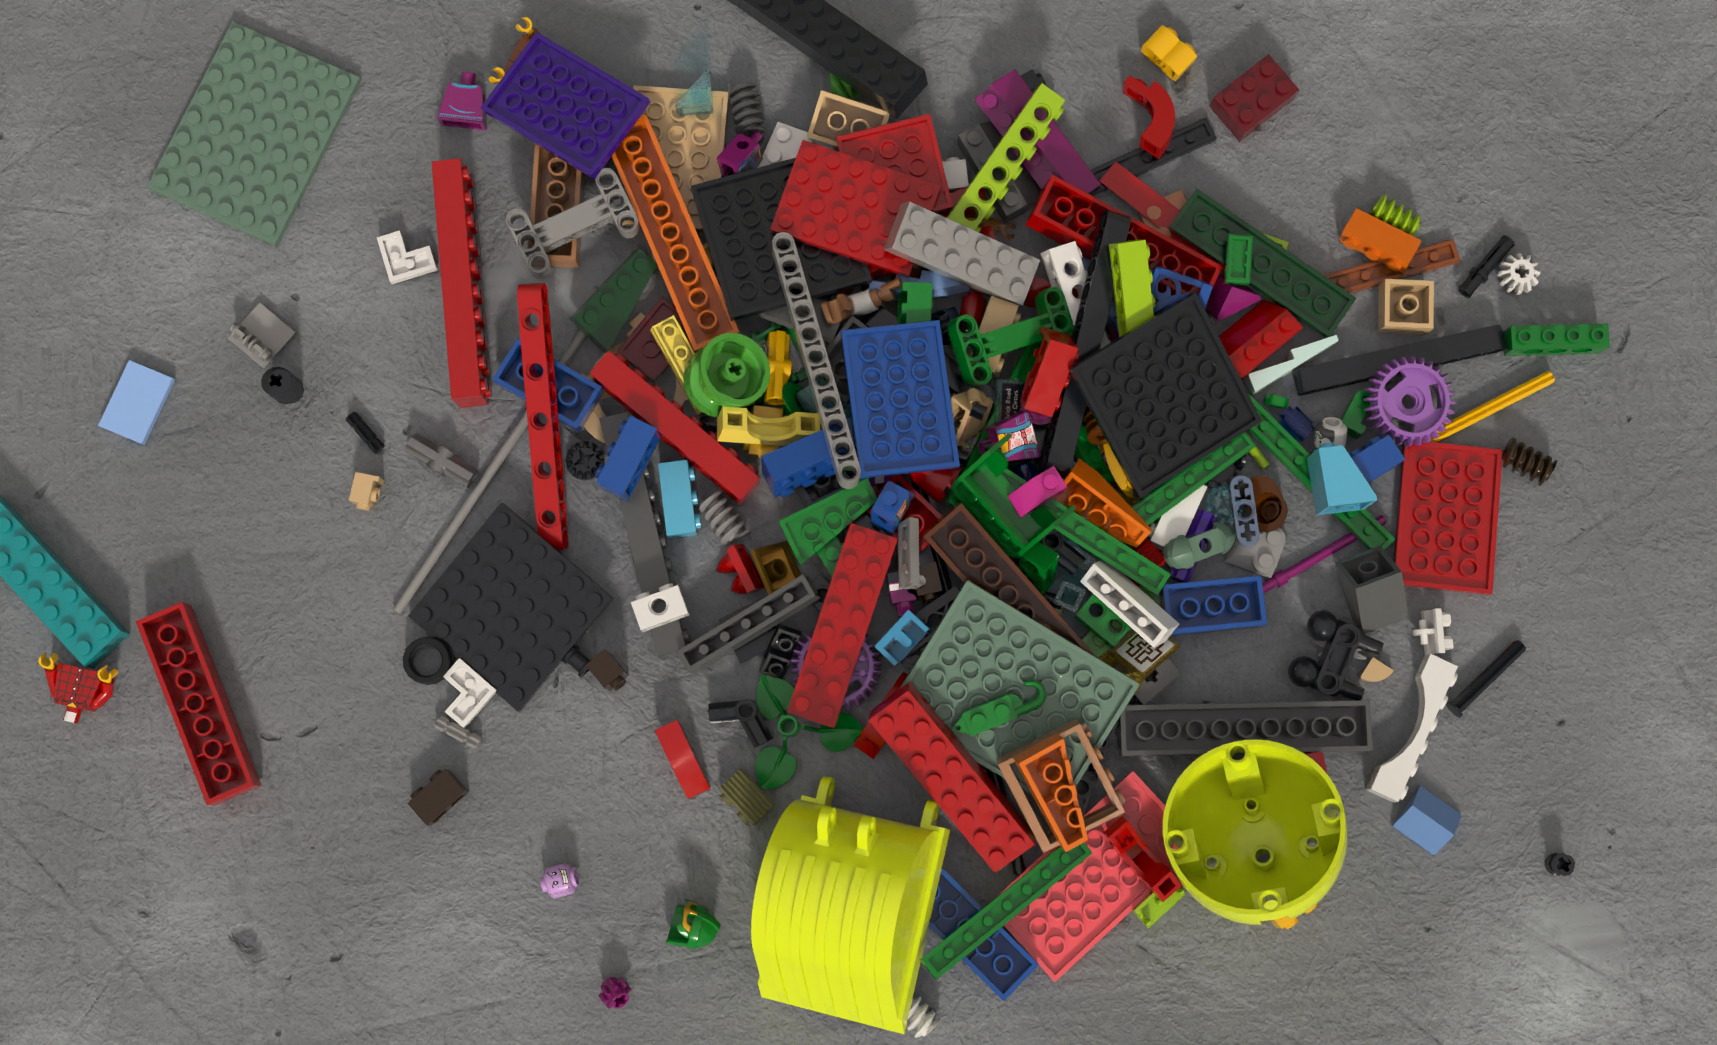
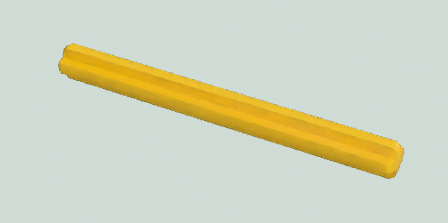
(1496, 404)

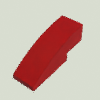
(682, 759)

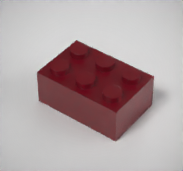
(1254, 98)

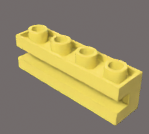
(674, 348)

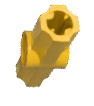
(779, 366)

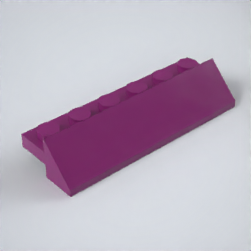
(1054, 154)

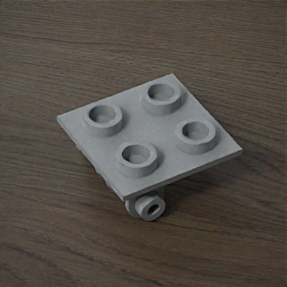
(261, 335)

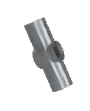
(441, 460)

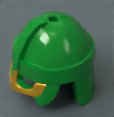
(692, 926)

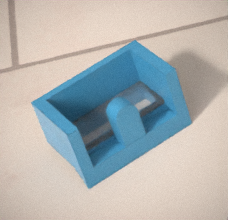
(902, 637)

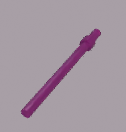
(1281, 577)

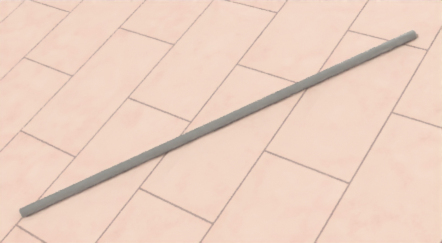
(477, 491)

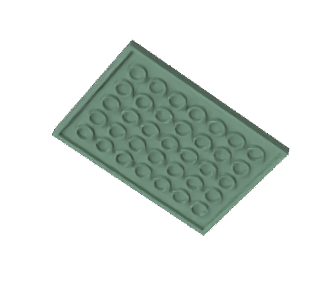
(254, 134)
(991, 651)

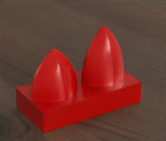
(738, 560)

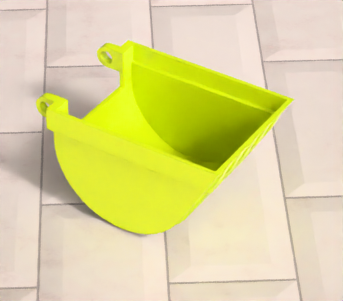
(845, 909)

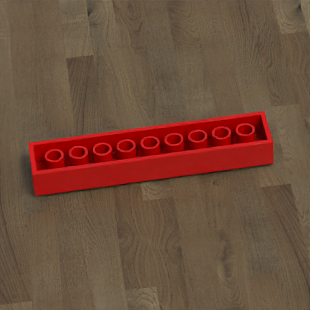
(461, 283)

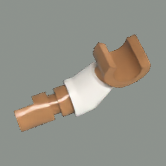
(859, 303)

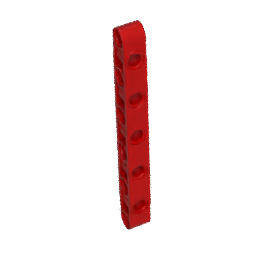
(542, 398)

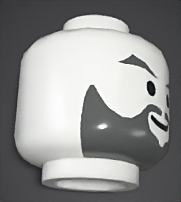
(1330, 431)

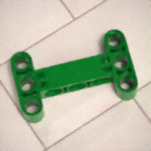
(1007, 337)

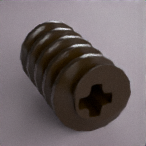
(1528, 461)

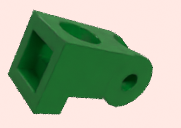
(1355, 413)

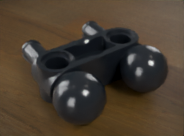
(1334, 658)

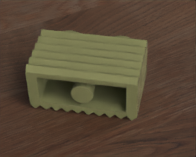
(747, 797)

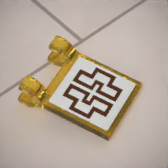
(1139, 656)

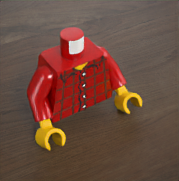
(77, 686)

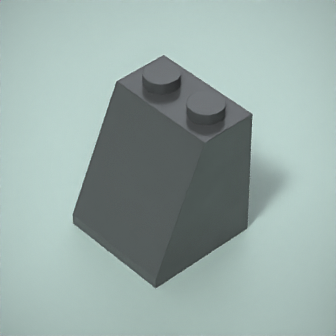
(1373, 589)

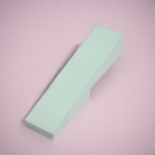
(1296, 357)

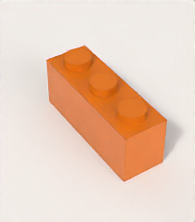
(1380, 241)

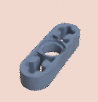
(1235, 494)

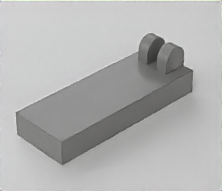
(909, 554)

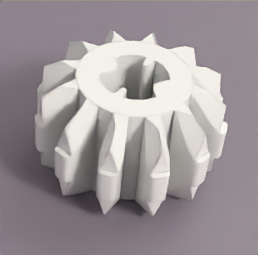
(1523, 268)

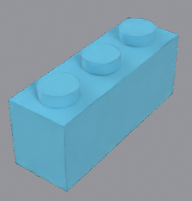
(679, 499)

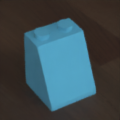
(1337, 481)

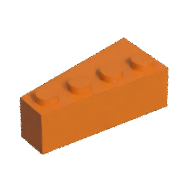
(1052, 786)

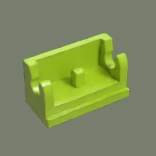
(1153, 908)

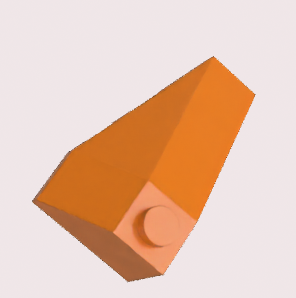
(1102, 505)

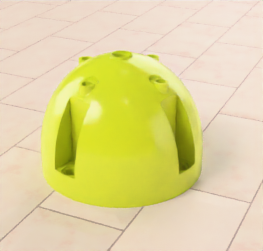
(1213, 824)

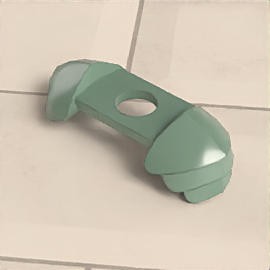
(1184, 551)

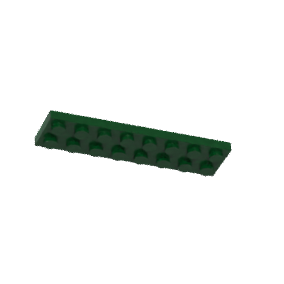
(1273, 269)

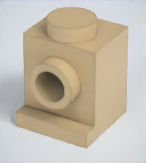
(365, 490)

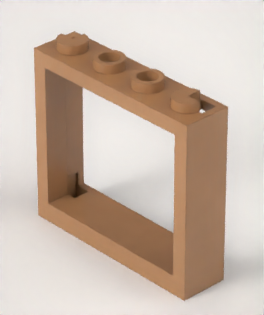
(1091, 820)

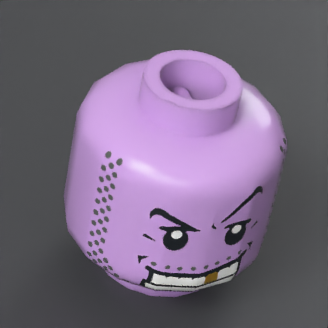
(560, 880)

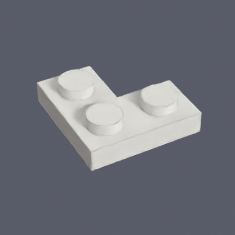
(403, 264)
(474, 692)

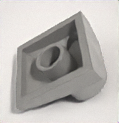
(1261, 557)

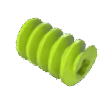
(1395, 216)

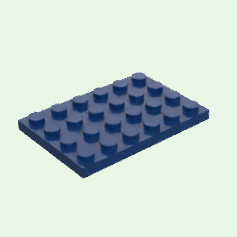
(899, 399)

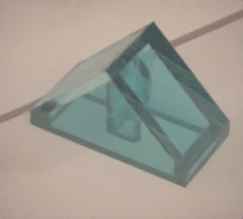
(698, 98)

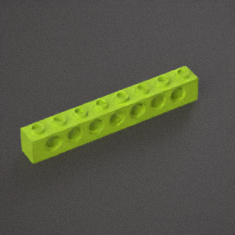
(1043, 99)

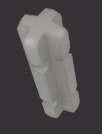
(458, 732)

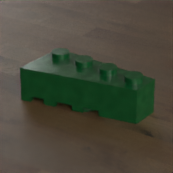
(613, 301)

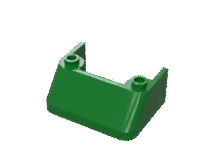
(985, 495)

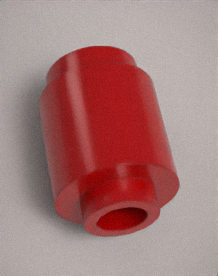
(973, 305)

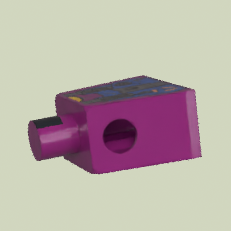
(741, 154)

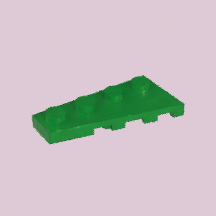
(820, 522)

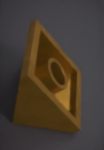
(775, 565)

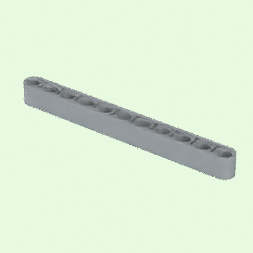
(818, 370)

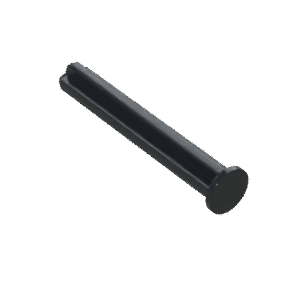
(1486, 678)

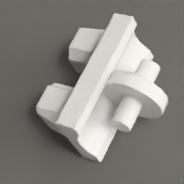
(1432, 632)

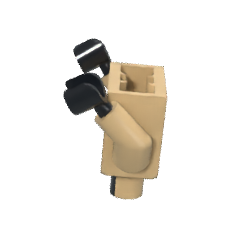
(969, 416)

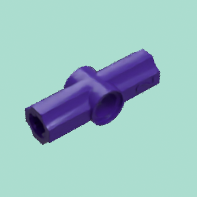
(1201, 522)

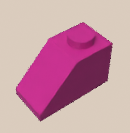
(1037, 492)

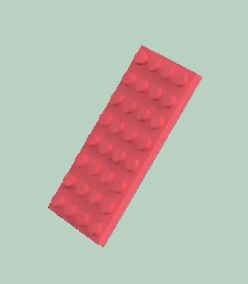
(1094, 894)

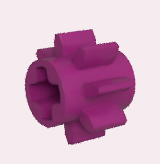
(614, 992)

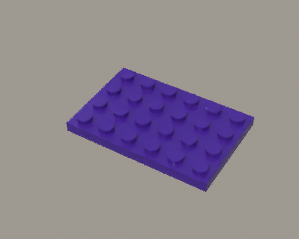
(565, 105)

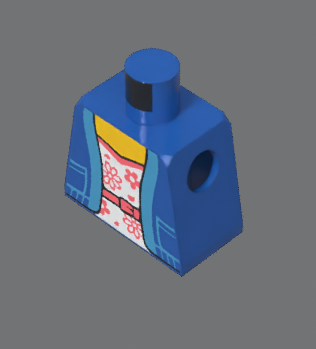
(891, 507)

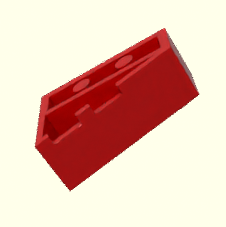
(1049, 372)

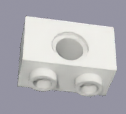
(675, 607)

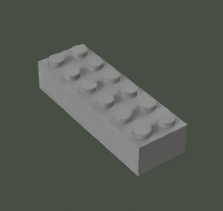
(961, 254)

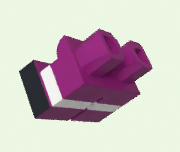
(899, 597)

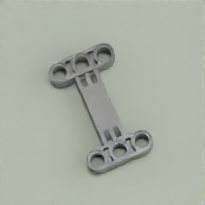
(573, 223)

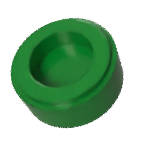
(1276, 401)

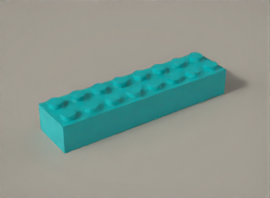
(55, 592)

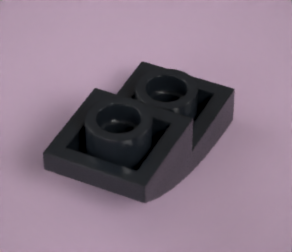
(780, 651)

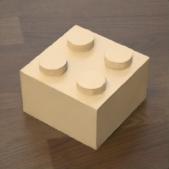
(1406, 306)

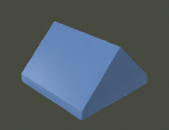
(1427, 821)

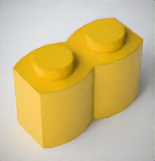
(1169, 52)

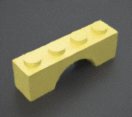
(741, 426)

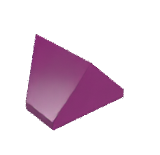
(1229, 298)

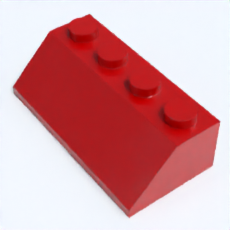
(1258, 336)

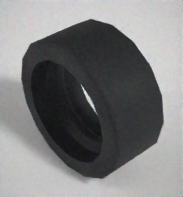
(409, 654)

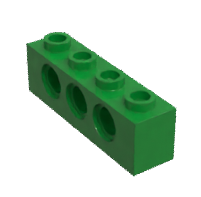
(1556, 339)

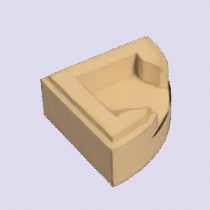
(1375, 671)

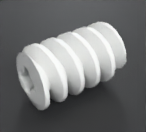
(920, 1019)

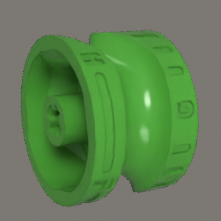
(726, 373)

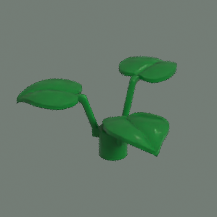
(775, 766)

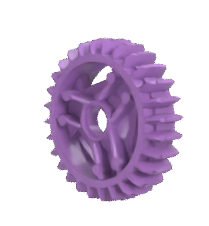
(1421, 415)
(863, 671)

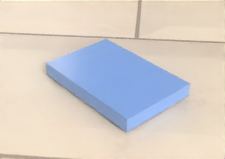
(136, 402)

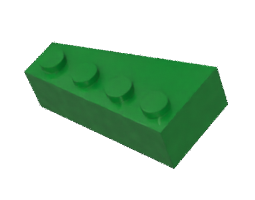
(914, 302)

